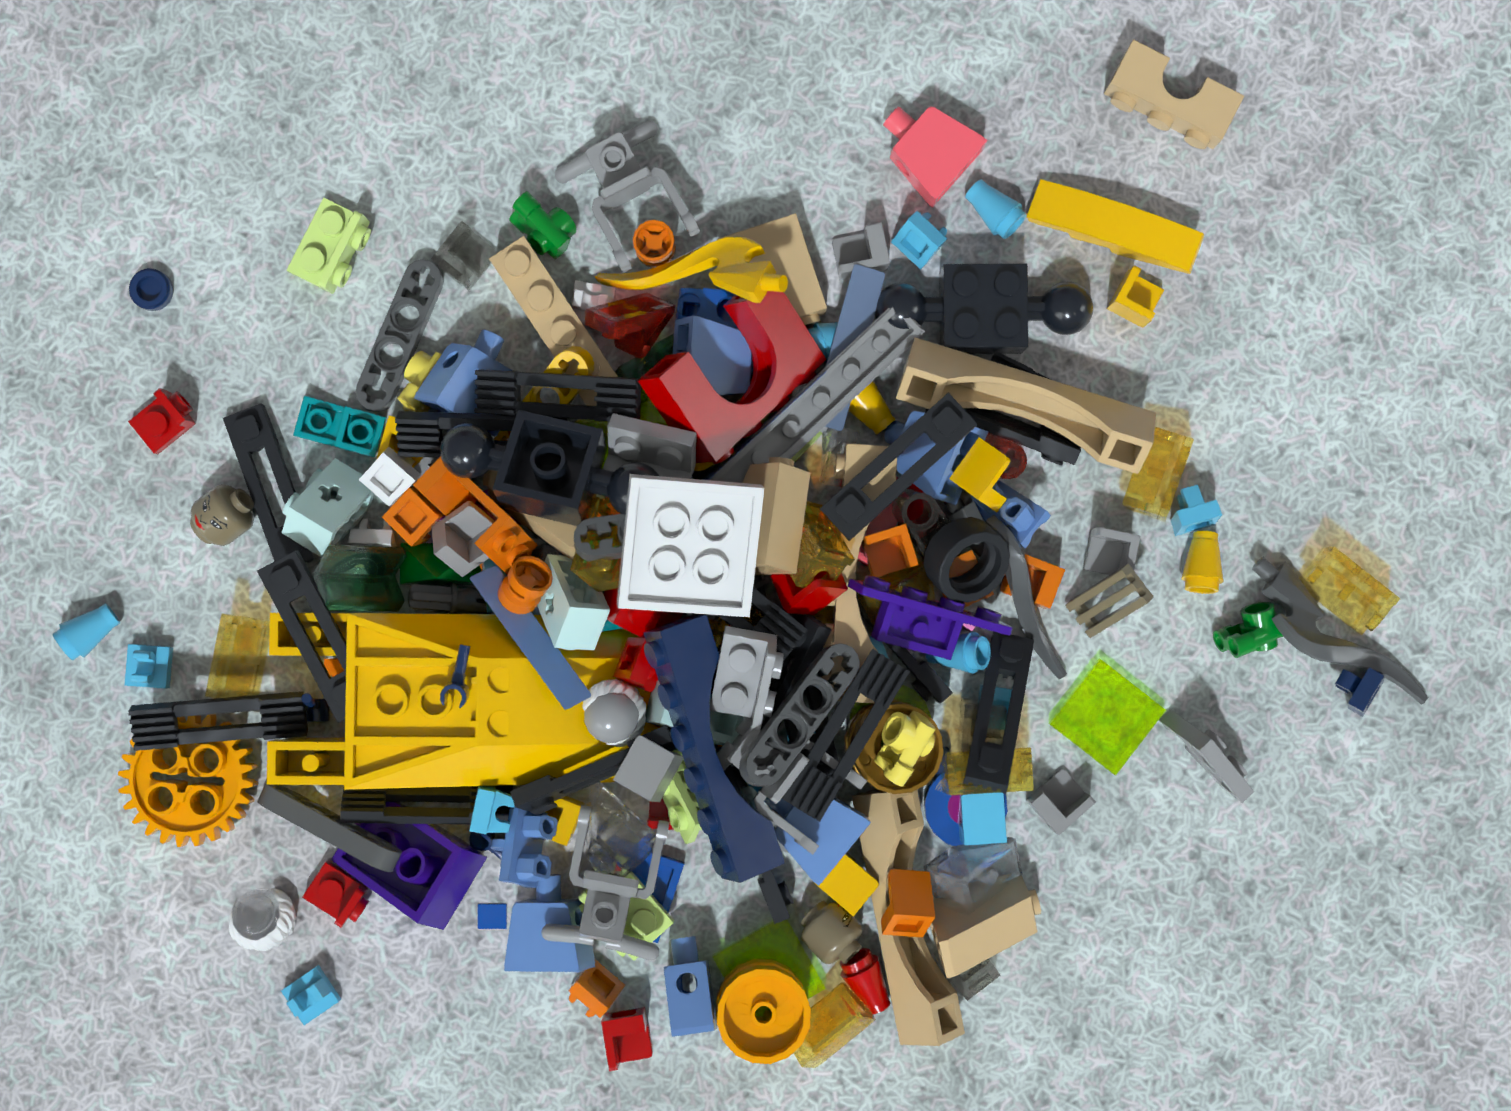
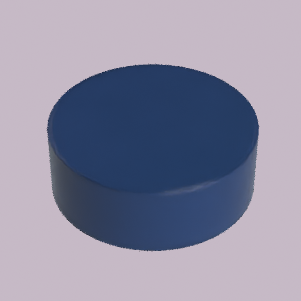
(151, 289)

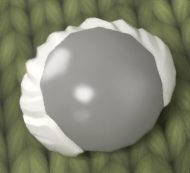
(614, 712)

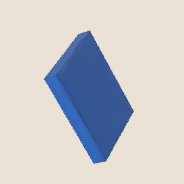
(492, 916)

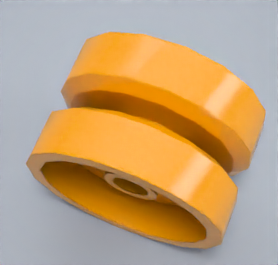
(778, 1031)

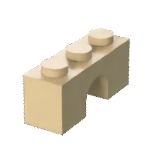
(1140, 87)

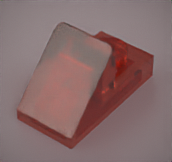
(631, 321)

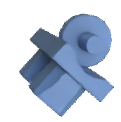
(1017, 513)
(522, 848)

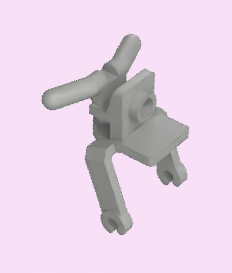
(623, 180)
(733, 753)
(607, 900)

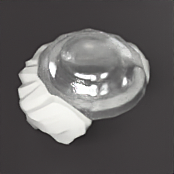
(262, 919)

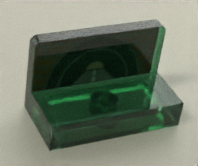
(360, 578)

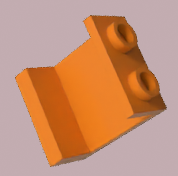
(503, 540)

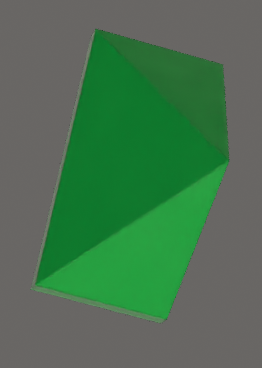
(426, 568)

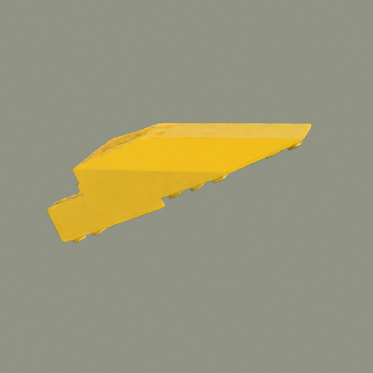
(405, 736)

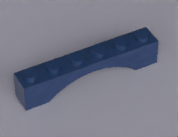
(685, 666)

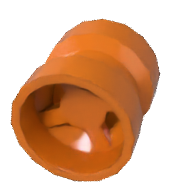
(649, 238)
(525, 585)

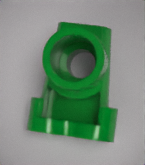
(544, 230)
(1252, 635)

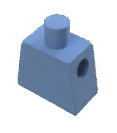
(718, 352)
(452, 379)
(936, 479)
(833, 834)
(529, 950)
(689, 1011)

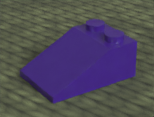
(429, 875)

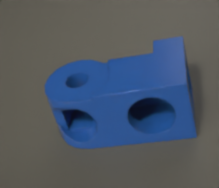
(706, 304)

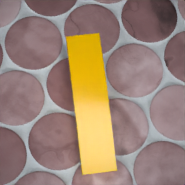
(1115, 226)

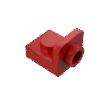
(163, 420)
(634, 667)
(337, 894)

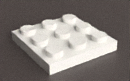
(690, 545)

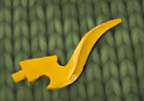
(732, 273)

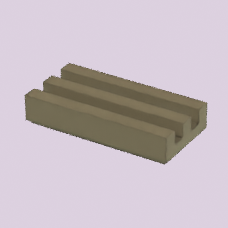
(1087, 615)

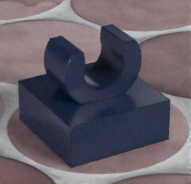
(1361, 690)

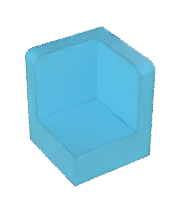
(982, 819)

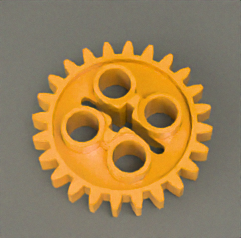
(185, 815)

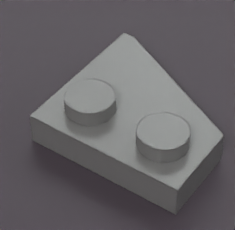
(1207, 751)

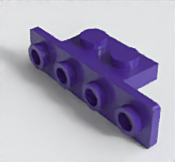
(922, 624)

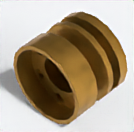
(865, 766)

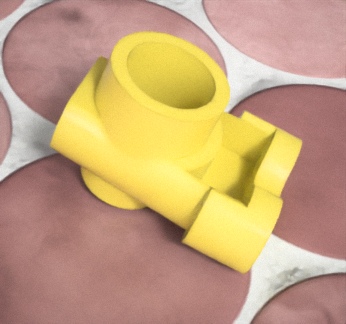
(416, 373)
(905, 741)

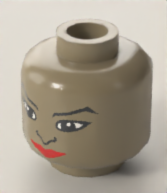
(222, 515)
(831, 933)

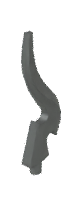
(1018, 581)
(1301, 631)

